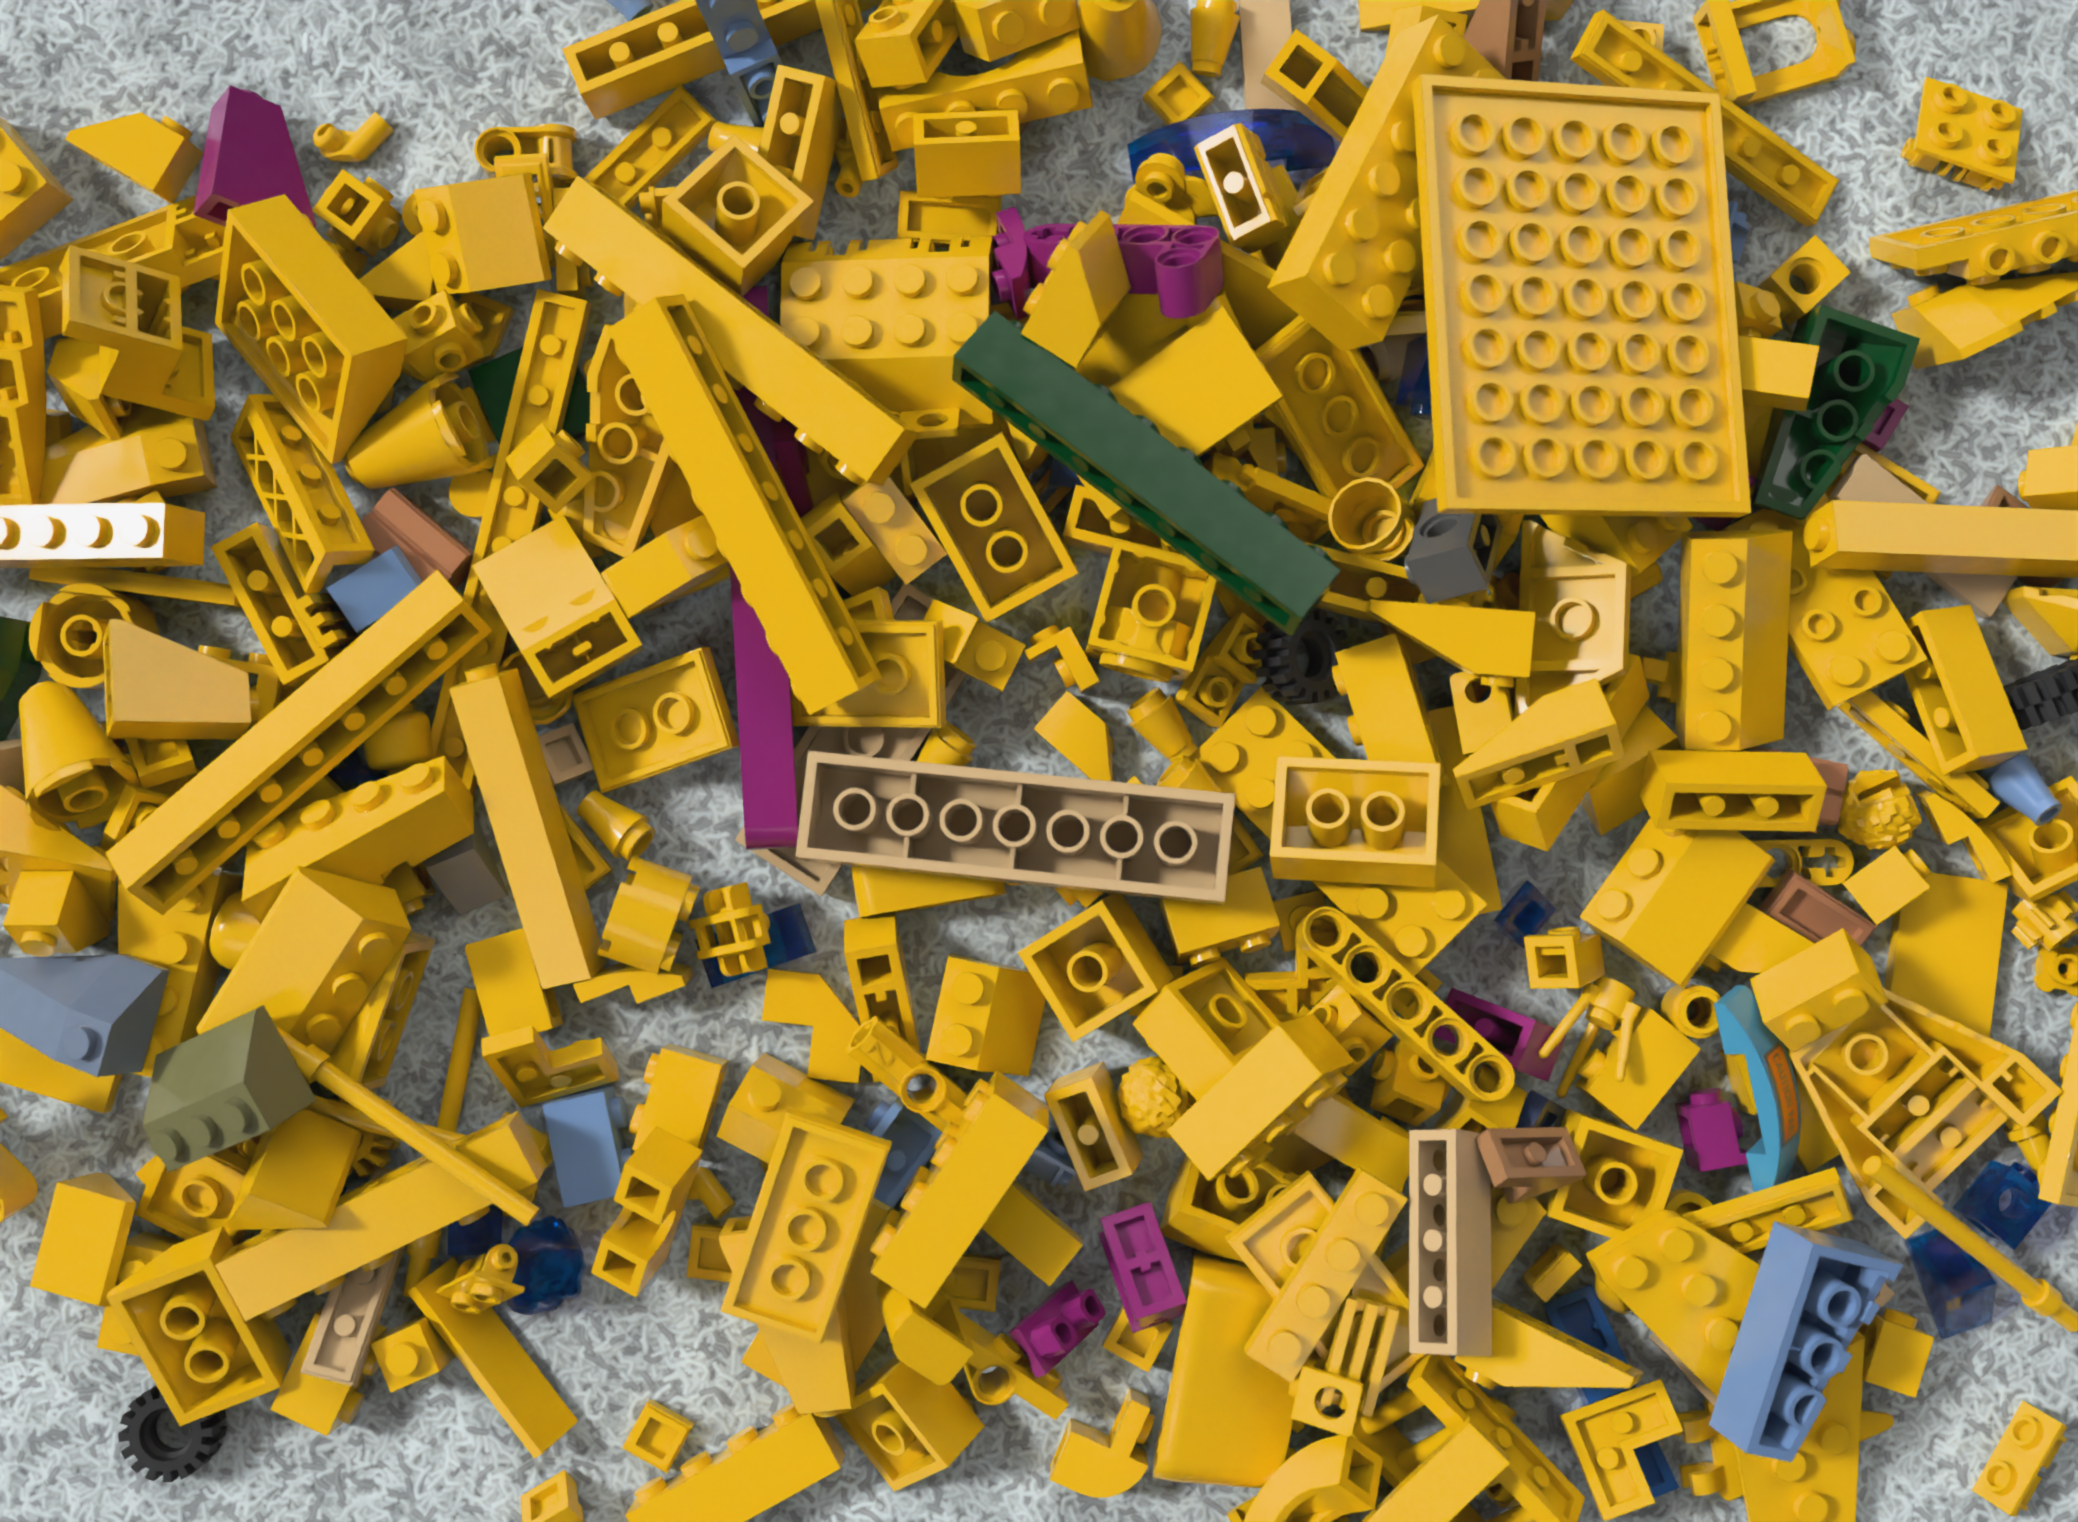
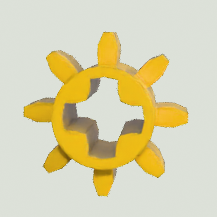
(2046, 921)

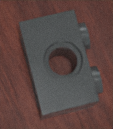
(1452, 552)

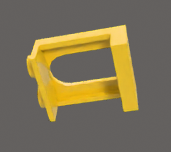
(1726, 59)

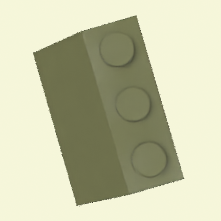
(222, 1089)

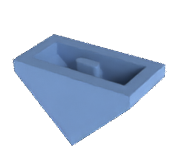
(374, 588)

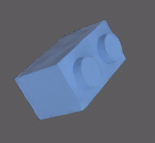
(587, 1144)

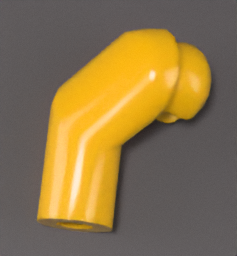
(848, 180)
(711, 1193)

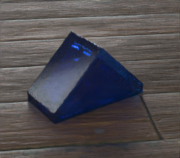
(1953, 1282)

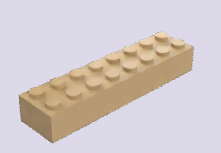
(1016, 827)

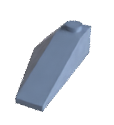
(83, 1008)

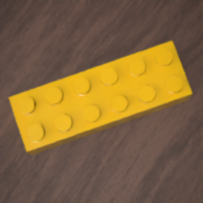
(1364, 221)

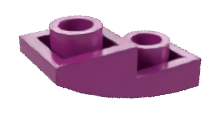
(1012, 277)

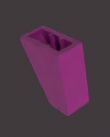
(247, 158)

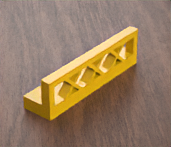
(299, 492)

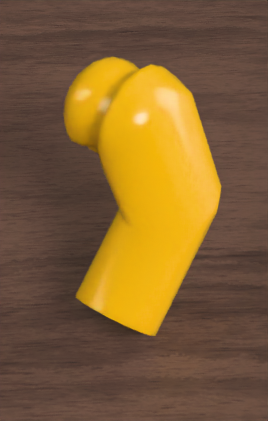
(352, 145)

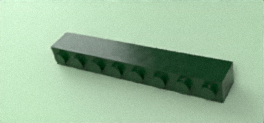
(1144, 473)

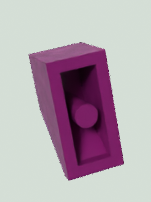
(1507, 1031)

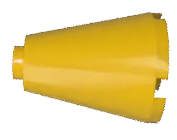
(1118, 36)
(424, 438)
(68, 760)

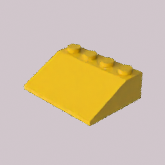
(306, 323)

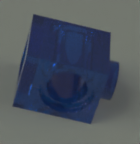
(1982, 1198)

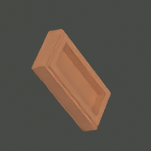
(1813, 910)

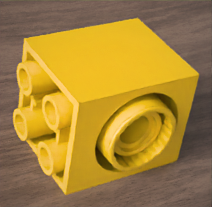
(1150, 614)

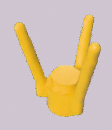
(1606, 1005)

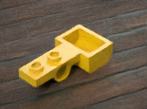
(944, 1340)

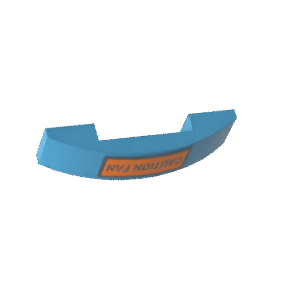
(1772, 1086)

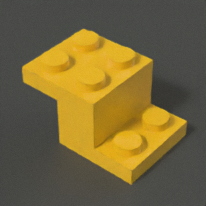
(139, 333)

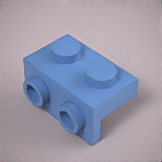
(910, 1147)

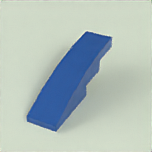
(1584, 1318)

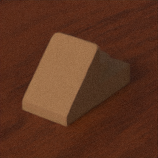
(1530, 1160)

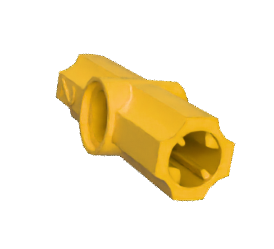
(897, 1062)

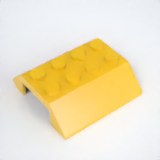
(892, 316)

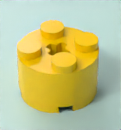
(66, 628)
(646, 916)

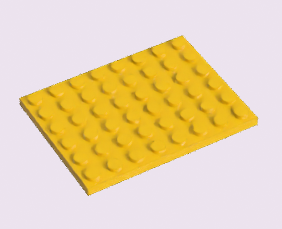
(1579, 300)

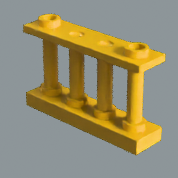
(1453, 1398)

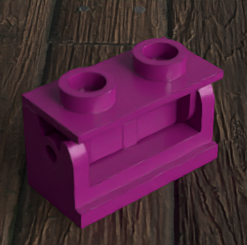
(1142, 1267)

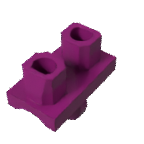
(1057, 1326)

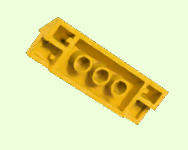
(162, 240)

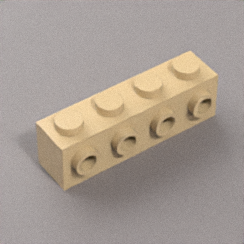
(1449, 1244)

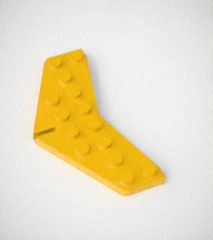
(1694, 1300)

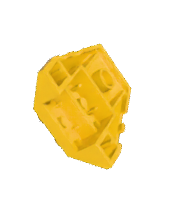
(1915, 1096)

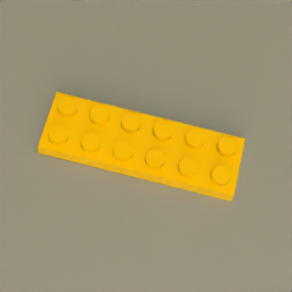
(1403, 920)

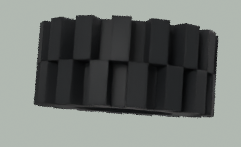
(1281, 665)
(2044, 695)
(156, 1455)

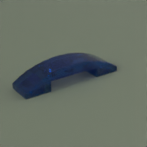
(1282, 133)

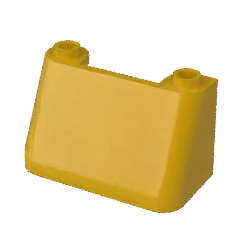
(1223, 1410)

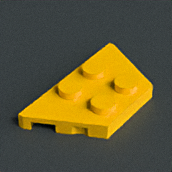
(1578, 610)

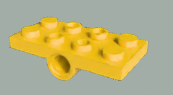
(1839, 620)

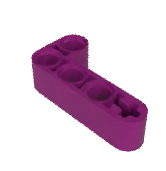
(1166, 260)

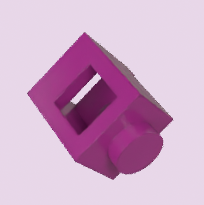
(1710, 1131)

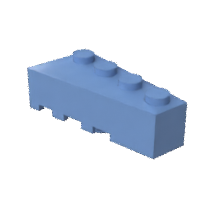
(1796, 1336)

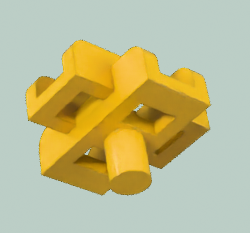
(739, 928)

